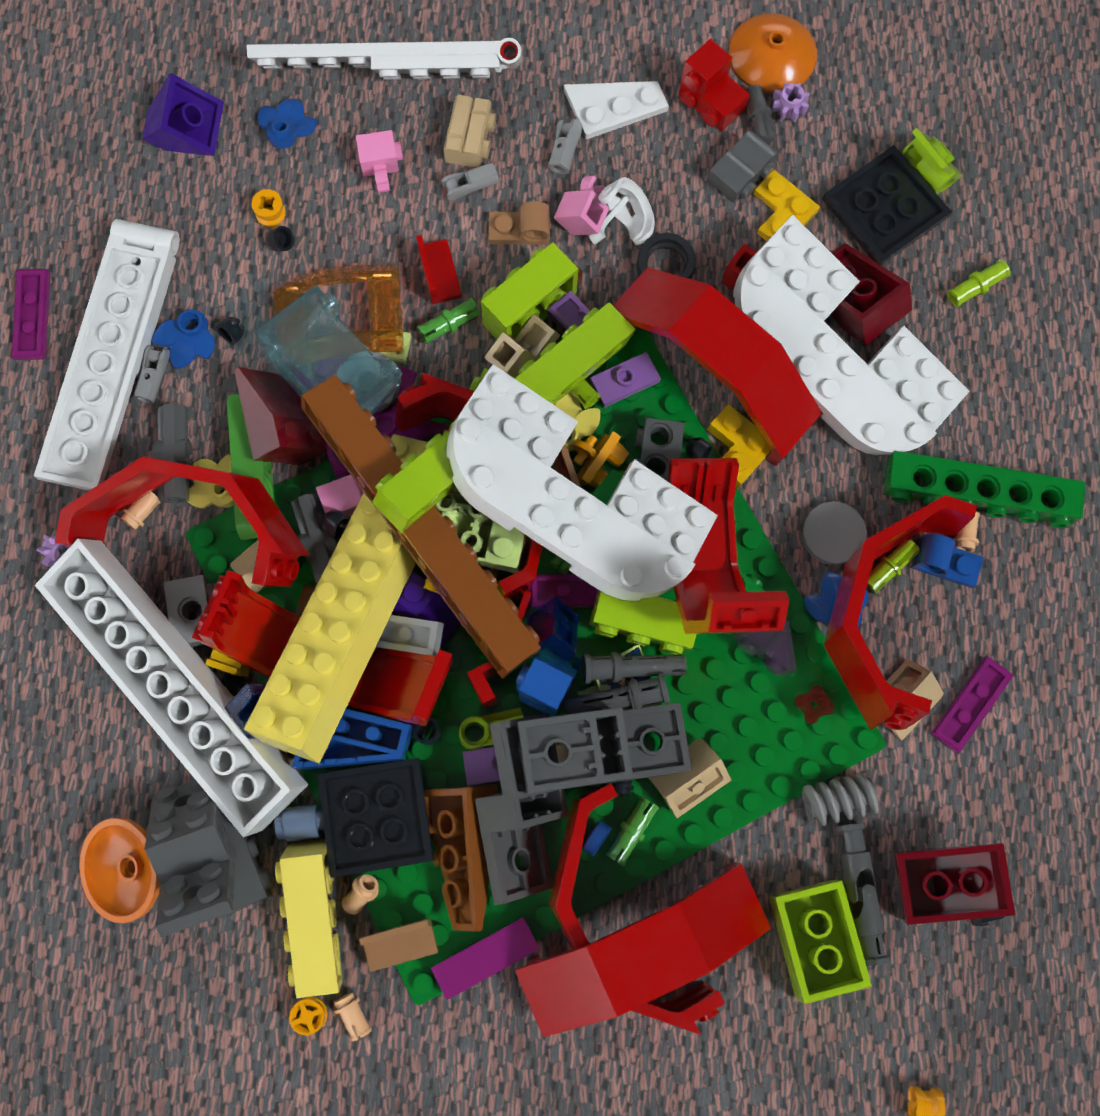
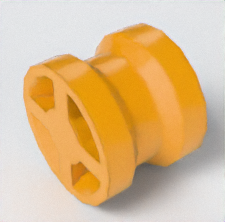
(267, 215)
(302, 1018)
(926, 1102)

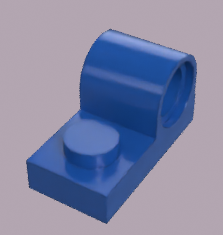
(945, 561)

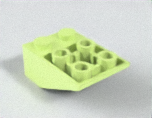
(491, 542)

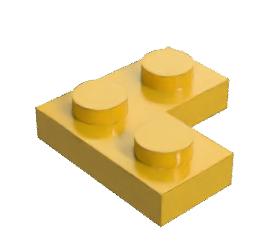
(785, 201)
(743, 440)

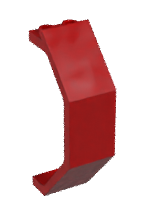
(729, 348)
(446, 400)
(278, 543)
(713, 592)
(257, 631)
(844, 642)
(645, 957)
(681, 1011)

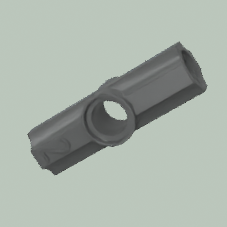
(173, 447)
(316, 541)

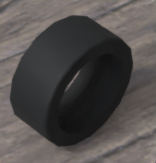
(667, 241)

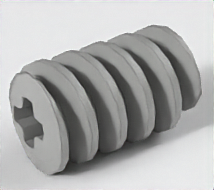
(839, 798)

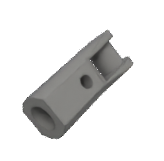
(564, 147)
(475, 180)
(150, 379)

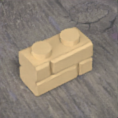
(468, 131)

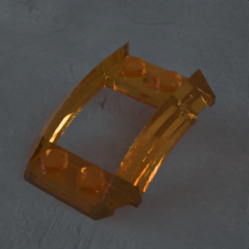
(383, 300)

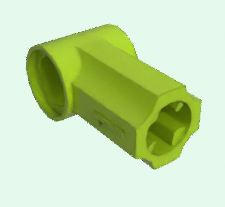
(484, 723)

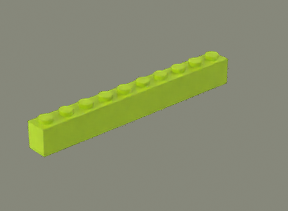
(558, 371)

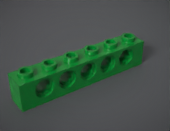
(1064, 494)

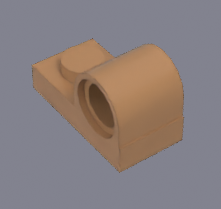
(525, 227)

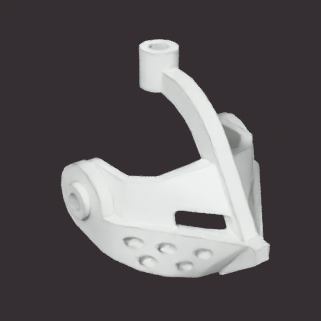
(639, 225)

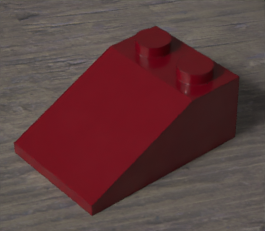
(875, 301)
(275, 420)
(954, 883)

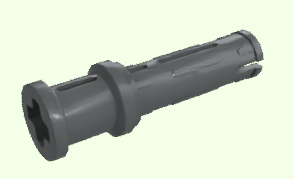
(618, 666)
(633, 695)

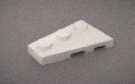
(614, 105)

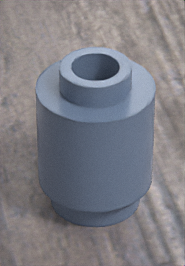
(299, 823)

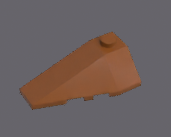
(460, 852)

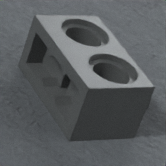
(659, 454)

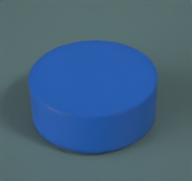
(596, 838)

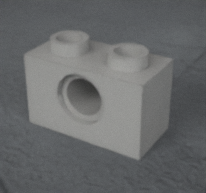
(180, 597)

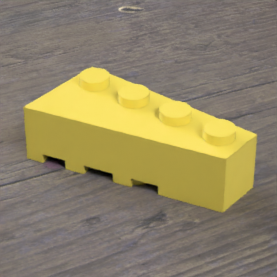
(309, 919)

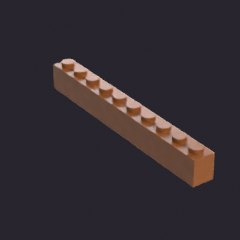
(430, 539)

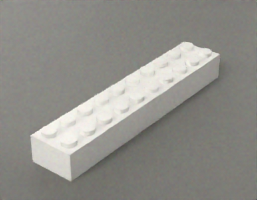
(169, 685)

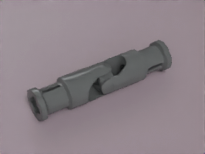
(868, 916)

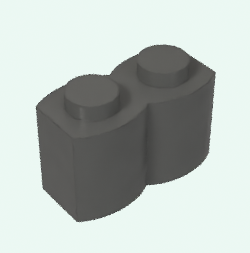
(743, 167)

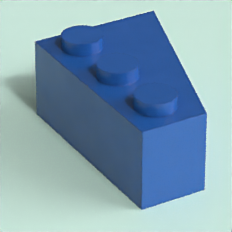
(547, 681)
(362, 741)

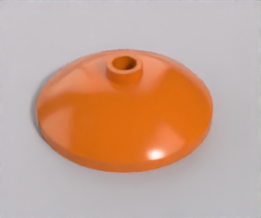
(771, 64)
(118, 871)

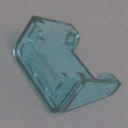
(313, 344)

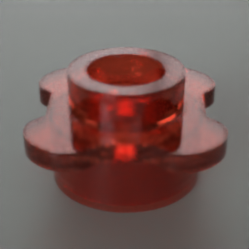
(817, 695)

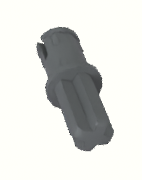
(760, 114)

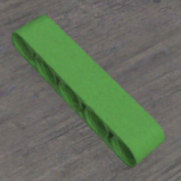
(243, 463)

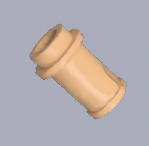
(139, 511)
(966, 538)
(363, 890)
(352, 1016)

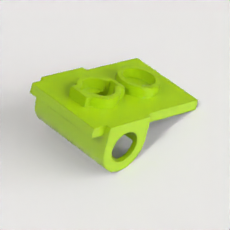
(932, 161)

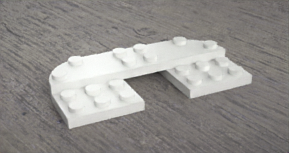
(871, 405)
(502, 467)

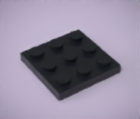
(886, 205)
(375, 817)

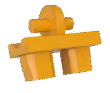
(606, 449)

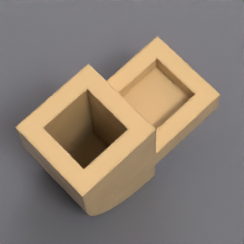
(512, 353)

